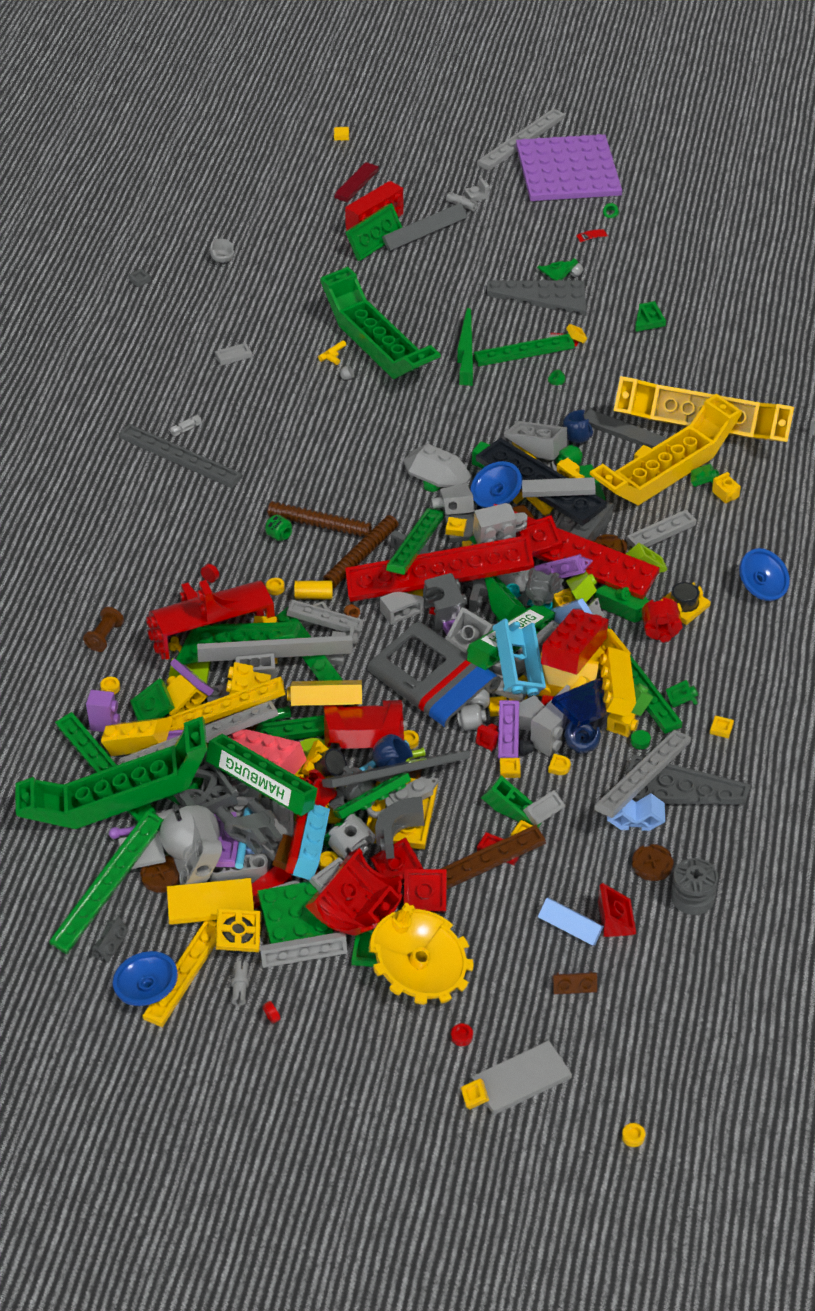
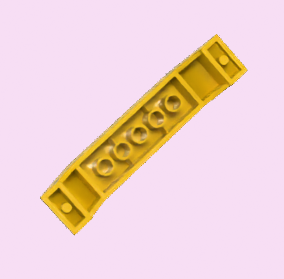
(681, 406)
(674, 456)

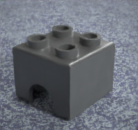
(444, 595)

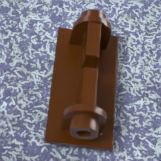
(575, 983)

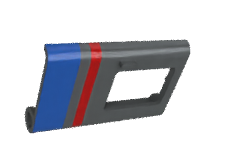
(446, 687)

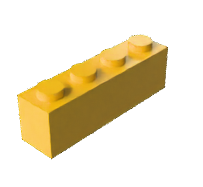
(617, 681)

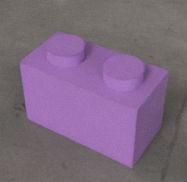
(102, 710)

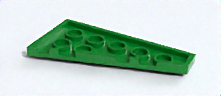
(234, 633)

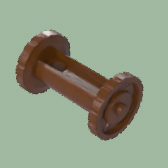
(97, 639)

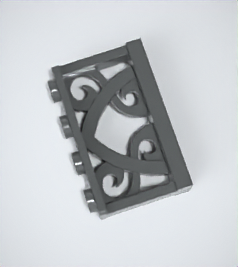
(216, 777)

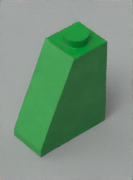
(628, 609)

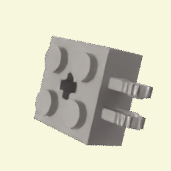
(497, 523)

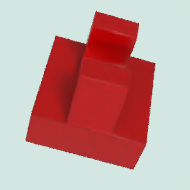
(487, 736)

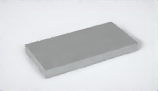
(523, 1077)

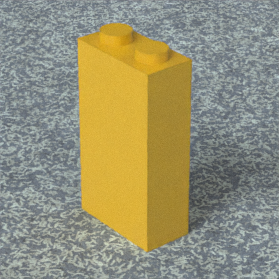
(325, 692)

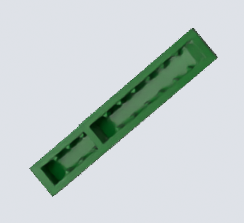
(465, 352)

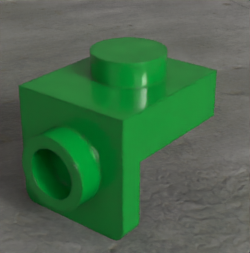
(703, 475)

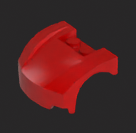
(362, 724)
(356, 897)

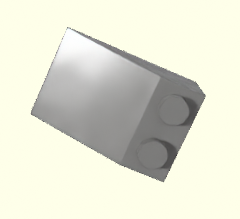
(538, 439)
(548, 728)

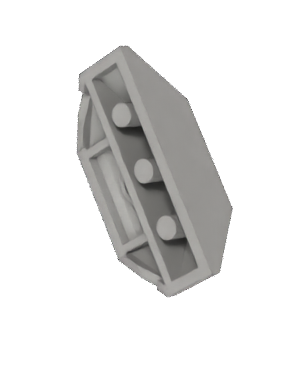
(436, 466)

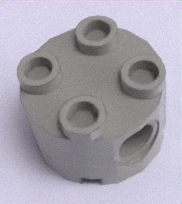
(350, 836)

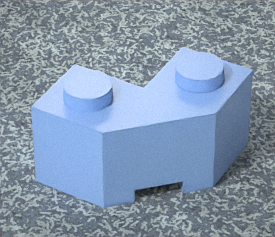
(644, 813)

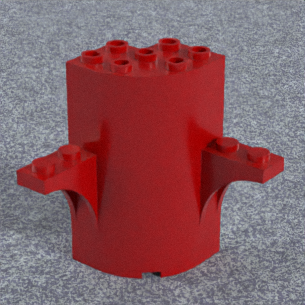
(206, 608)

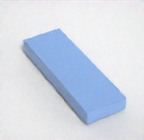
(563, 610)
(570, 921)

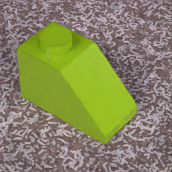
(645, 554)
(582, 586)

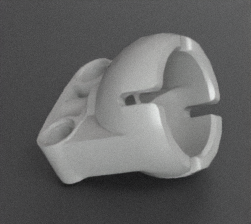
(192, 843)

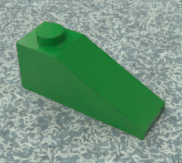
(502, 600)
(507, 800)

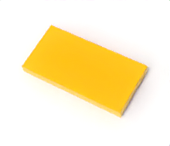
(201, 900)

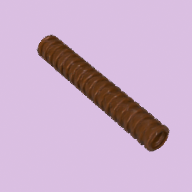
(319, 519)
(362, 550)

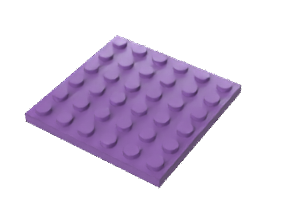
(568, 167)

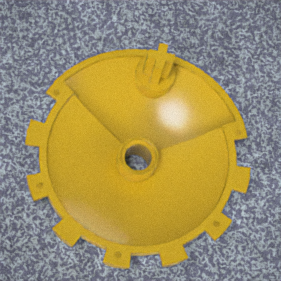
(420, 954)

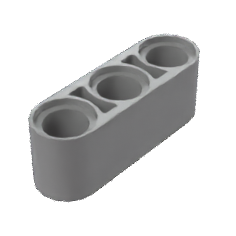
(254, 867)

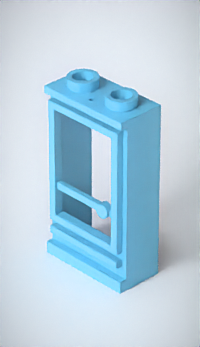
(526, 638)

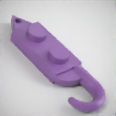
(565, 567)

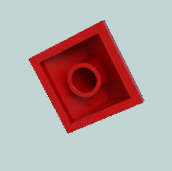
(615, 912)

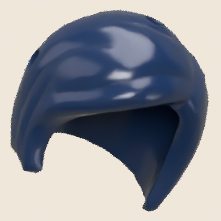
(578, 427)
(573, 737)
(390, 750)

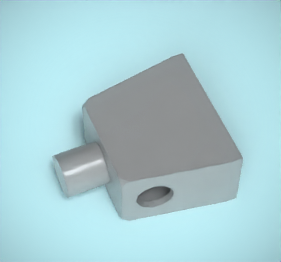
(455, 499)

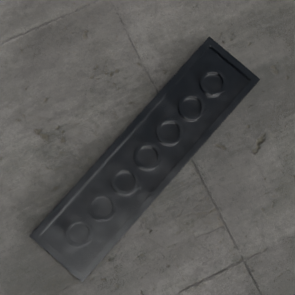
(576, 507)

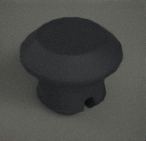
(525, 747)

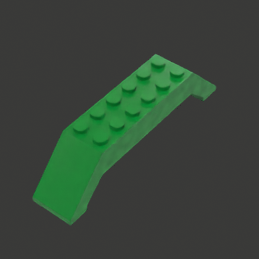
(370, 328)
(117, 787)

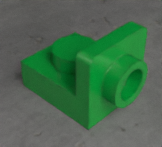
(682, 693)

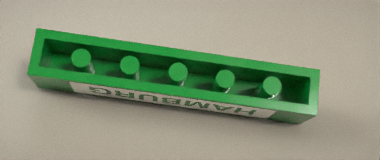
(485, 651)
(261, 774)

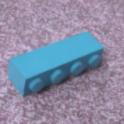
(312, 842)

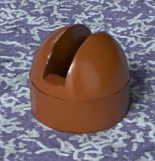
(351, 610)

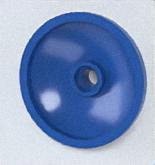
(496, 484)
(764, 574)
(145, 978)

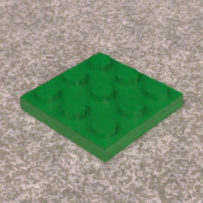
(286, 913)

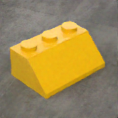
(558, 679)
(135, 735)

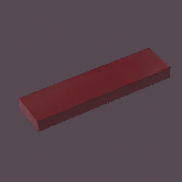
(356, 182)

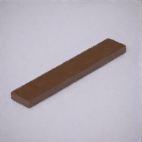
(494, 855)

